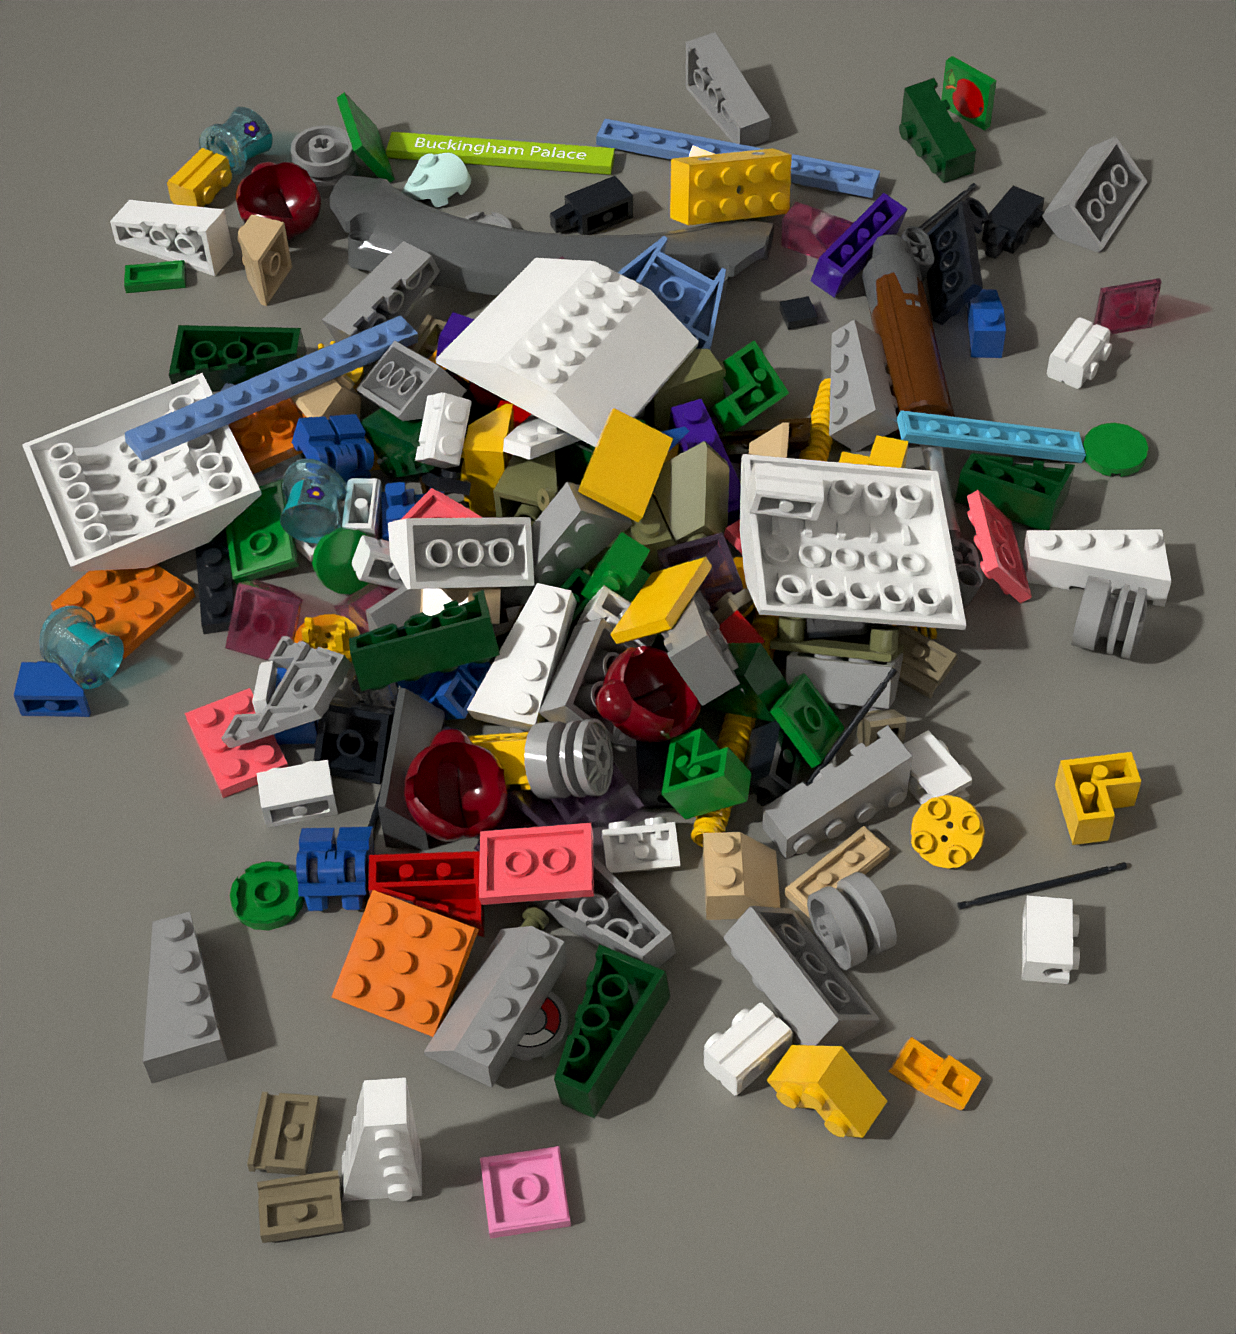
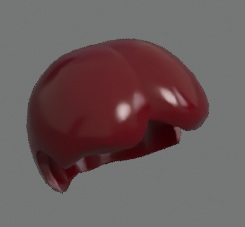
(280, 194)
(647, 696)
(455, 788)

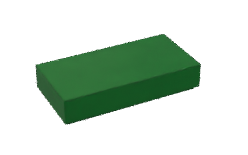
(155, 276)

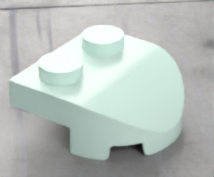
(438, 178)

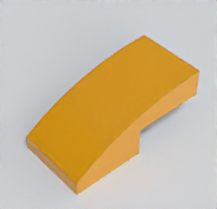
(937, 1077)

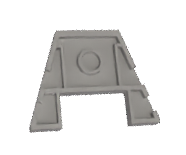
(300, 696)

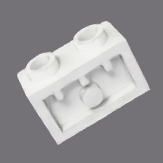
(640, 847)

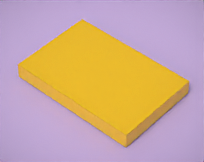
(625, 465)
(661, 601)

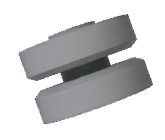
(325, 155)
(852, 920)

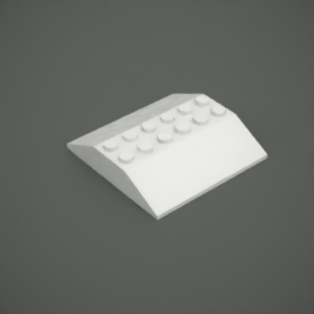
(572, 345)
(134, 511)
(869, 556)

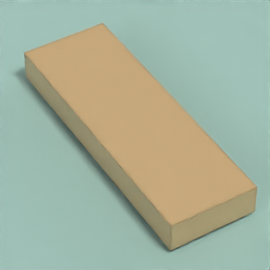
(856, 854)

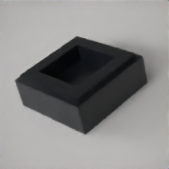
(798, 312)

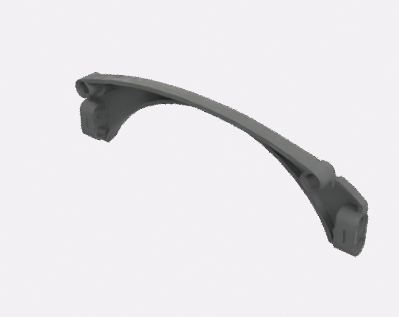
(490, 256)

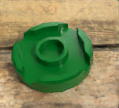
(1115, 449)
(334, 560)
(266, 896)

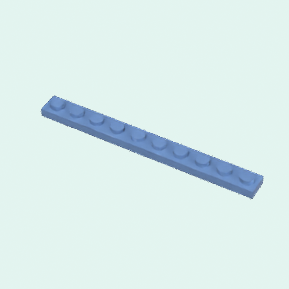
(672, 145)
(268, 388)

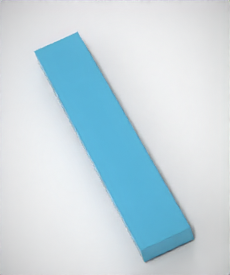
(990, 436)

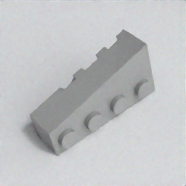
(724, 91)
(385, 293)
(859, 388)
(840, 796)

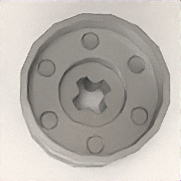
(1109, 617)
(568, 759)

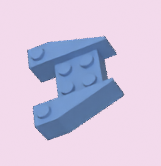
(681, 289)

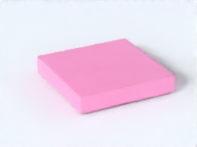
(525, 1192)

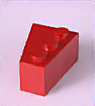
(434, 881)

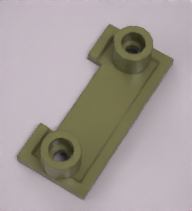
(882, 645)

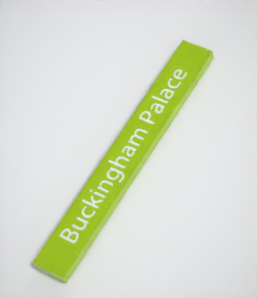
(504, 152)

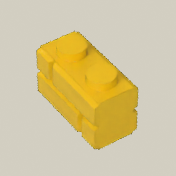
(200, 179)

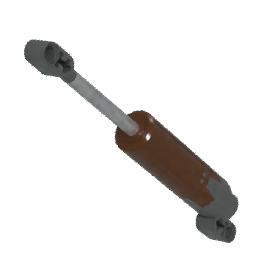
(903, 320)

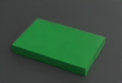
(365, 138)
(258, 541)

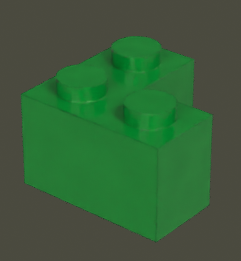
(753, 387)
(620, 569)
(703, 776)

